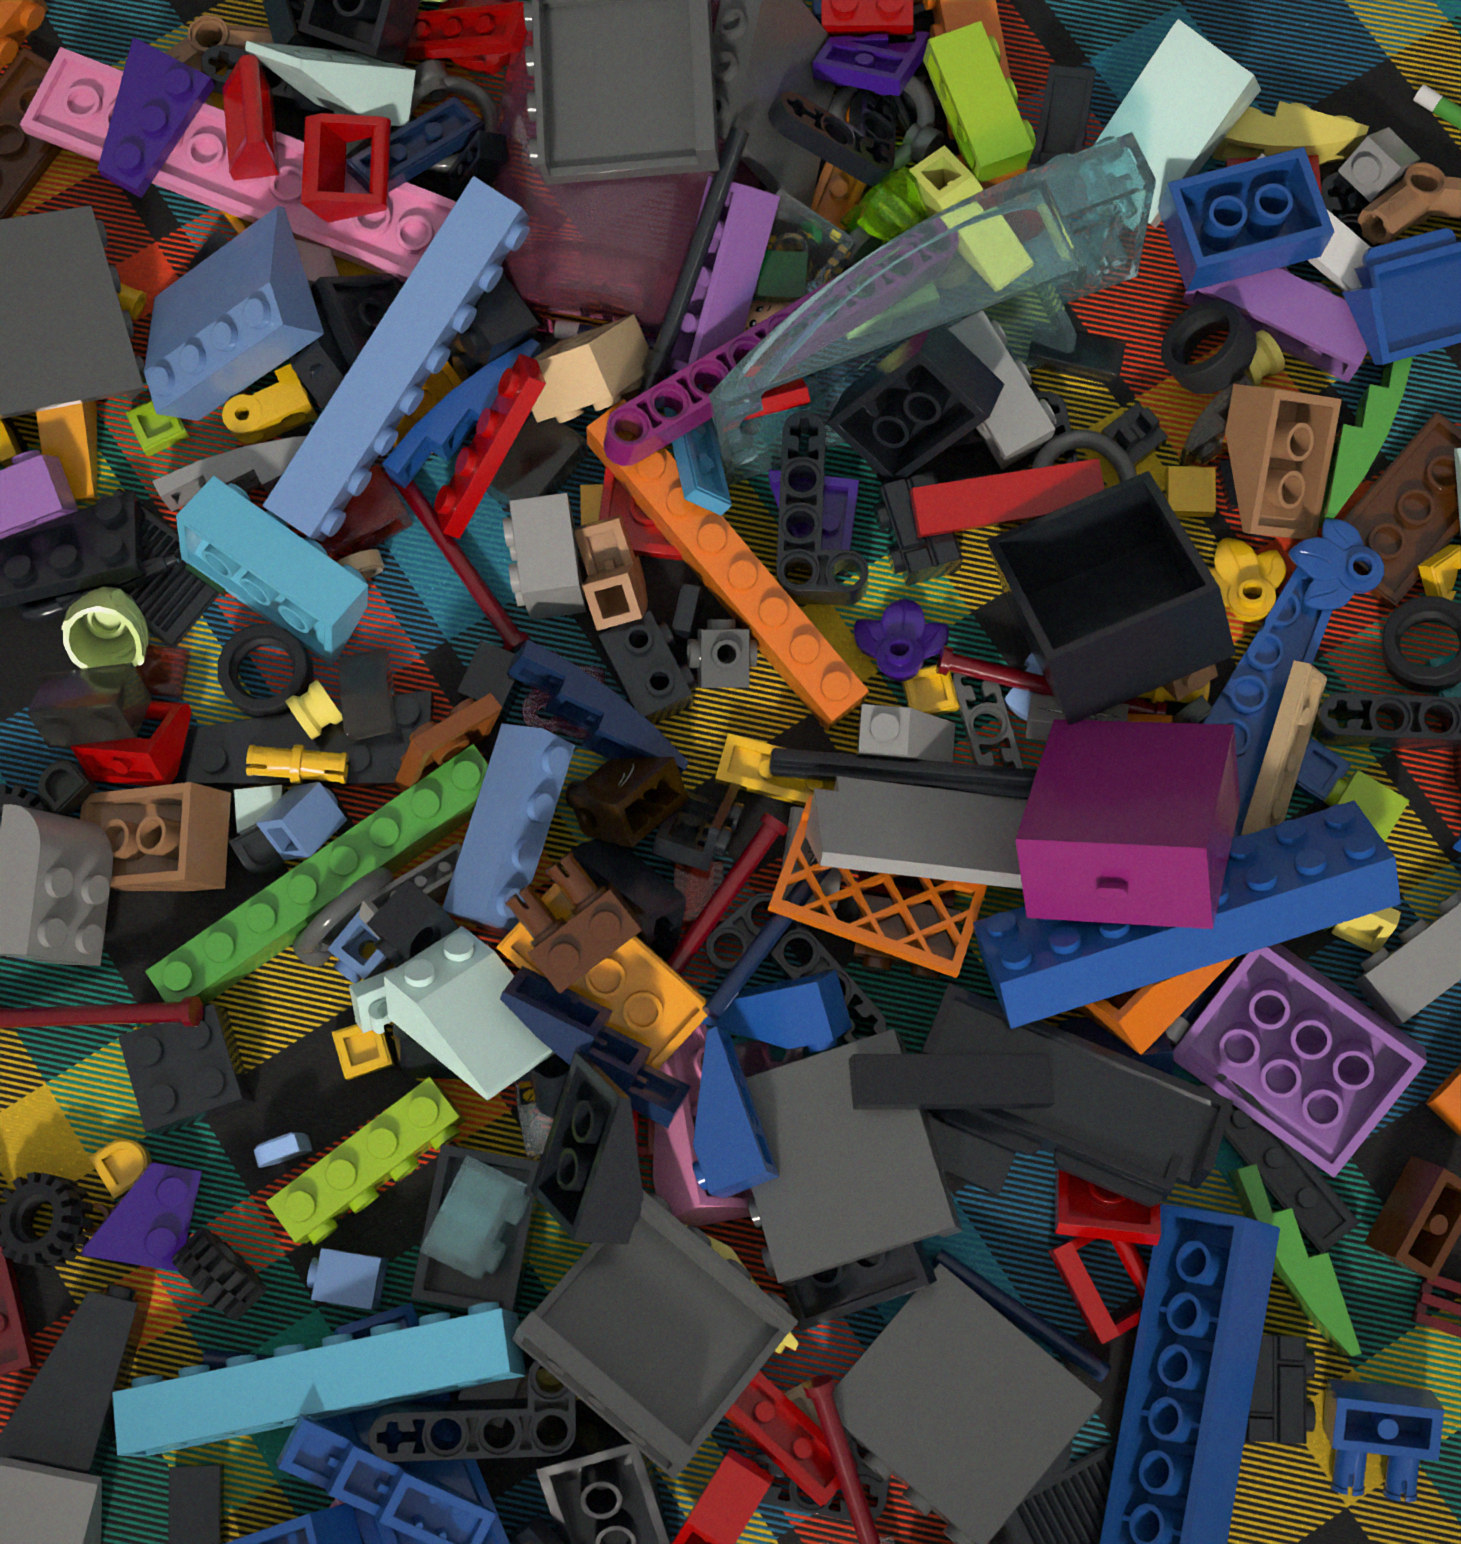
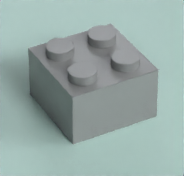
(546, 555)

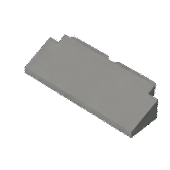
(916, 831)

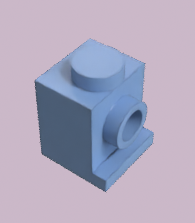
(349, 950)

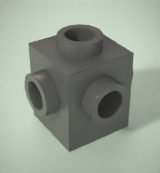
(734, 668)

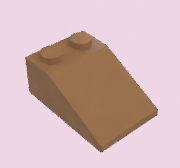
(1280, 458)
(164, 836)

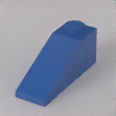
(790, 1012)
(727, 1127)

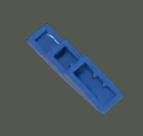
(452, 418)
(383, 1488)

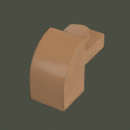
(615, 575)

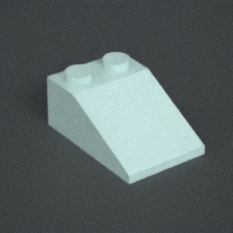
(342, 79)
(454, 1010)

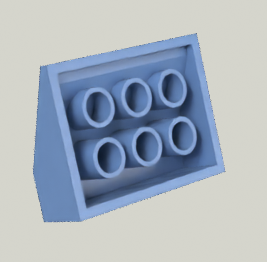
(230, 321)

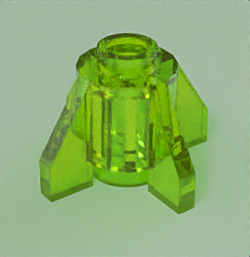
(888, 207)

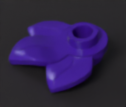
(898, 634)

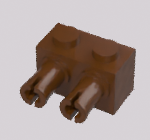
(584, 938)

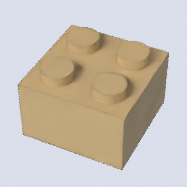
(591, 369)

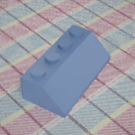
(508, 826)

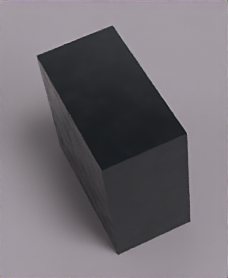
(1112, 597)

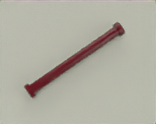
(463, 567)
(1019, 678)
(726, 892)
(187, 1011)
(820, 1390)

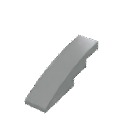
(245, 467)

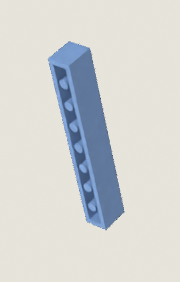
(399, 360)

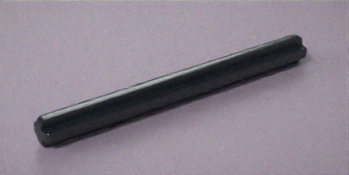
(924, 773)

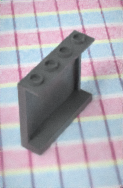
(757, 57)
(621, 88)
(61, 315)
(845, 1175)
(657, 1334)
(961, 1408)

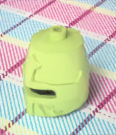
(105, 629)

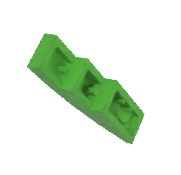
(1359, 444)
(1306, 1277)

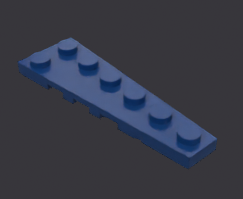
(1260, 678)

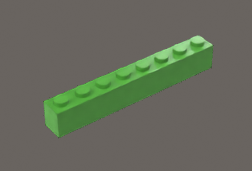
(287, 906)

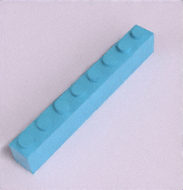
(318, 1382)

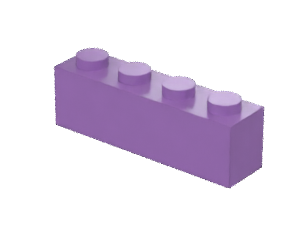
(728, 273)
(1298, 315)
(33, 493)

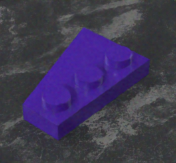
(150, 115)

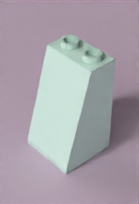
(1182, 107)

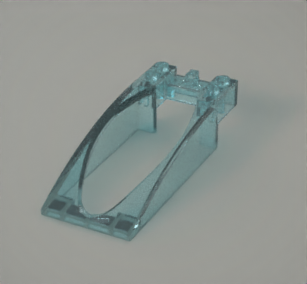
(1000, 251)

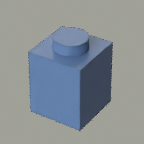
(302, 820)
(347, 1278)

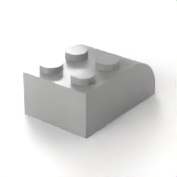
(53, 887)

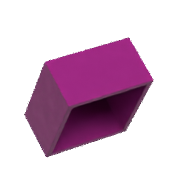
(1130, 823)

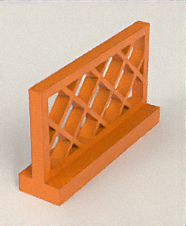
(875, 938)

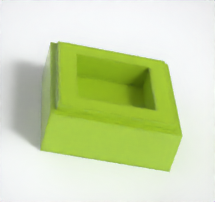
(154, 430)

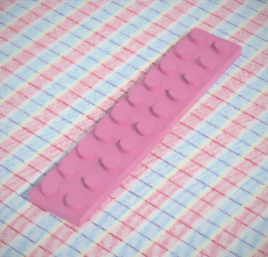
(75, 114)

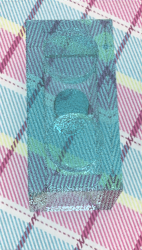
(475, 1218)

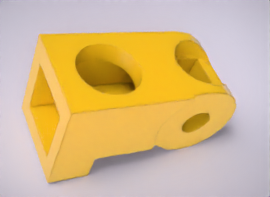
(270, 410)

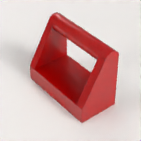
(250, 121)
(325, 165)
(139, 759)
(1085, 1294)

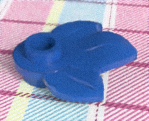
(1330, 565)

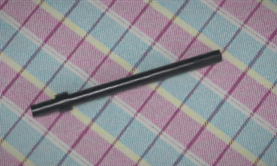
(659, 359)

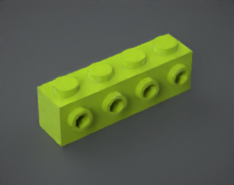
(366, 1161)

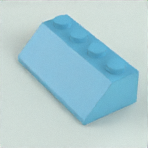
(272, 568)

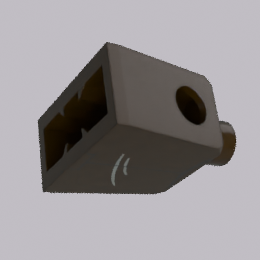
(627, 798)

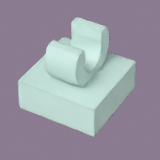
(370, 1003)

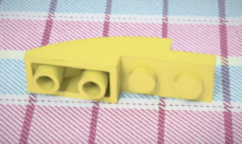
(1289, 129)

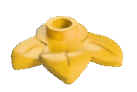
(1243, 572)

